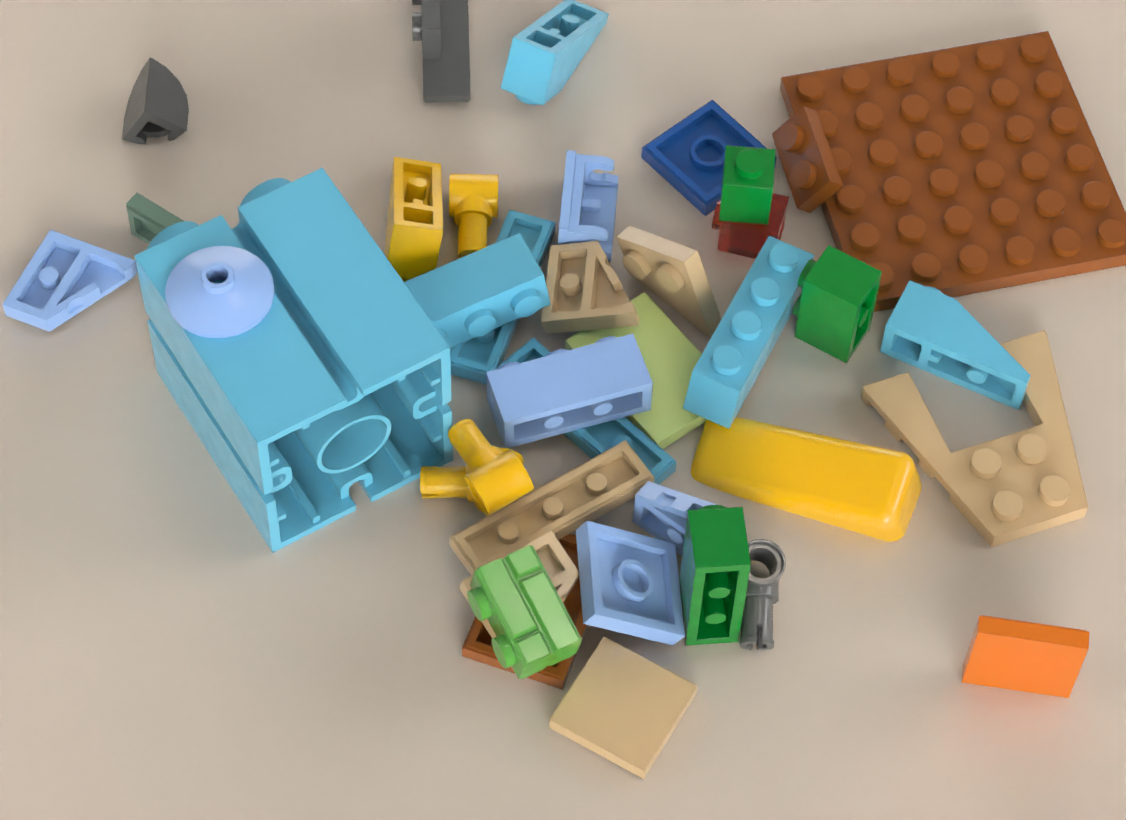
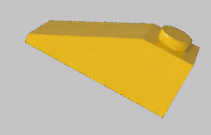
(414, 217)

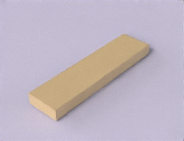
(556, 506)

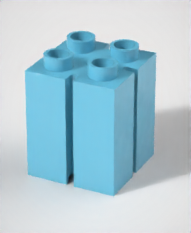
(333, 380)

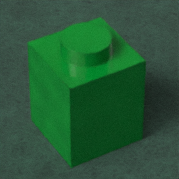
(747, 184)

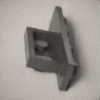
(445, 49)

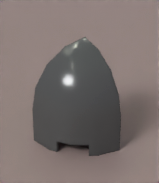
(155, 106)

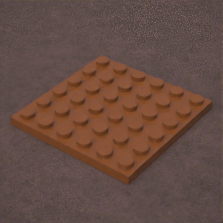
(964, 168)

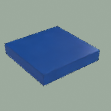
(694, 152)

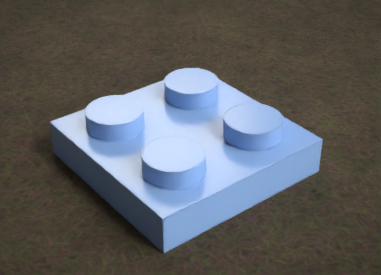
(629, 583)

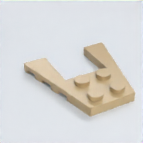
(1007, 483)

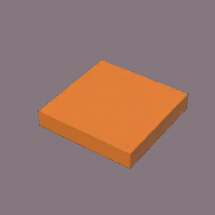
(1025, 656)

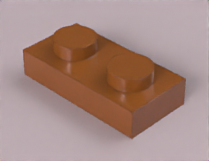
(807, 159)

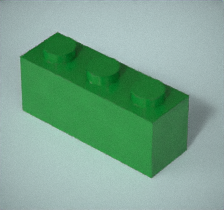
(714, 574)

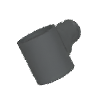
(761, 595)

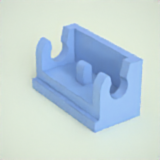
(588, 201)

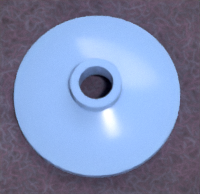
(220, 308)

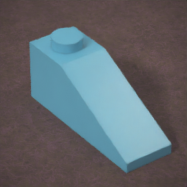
(550, 51)
(950, 343)

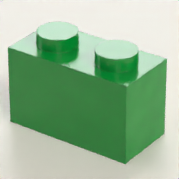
(836, 302)

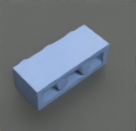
(569, 390)

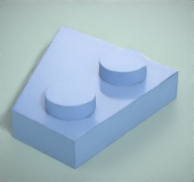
(65, 280)

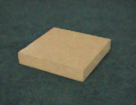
(623, 707)

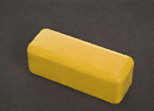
(811, 475)

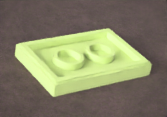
(670, 364)

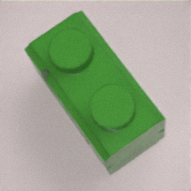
(523, 612)

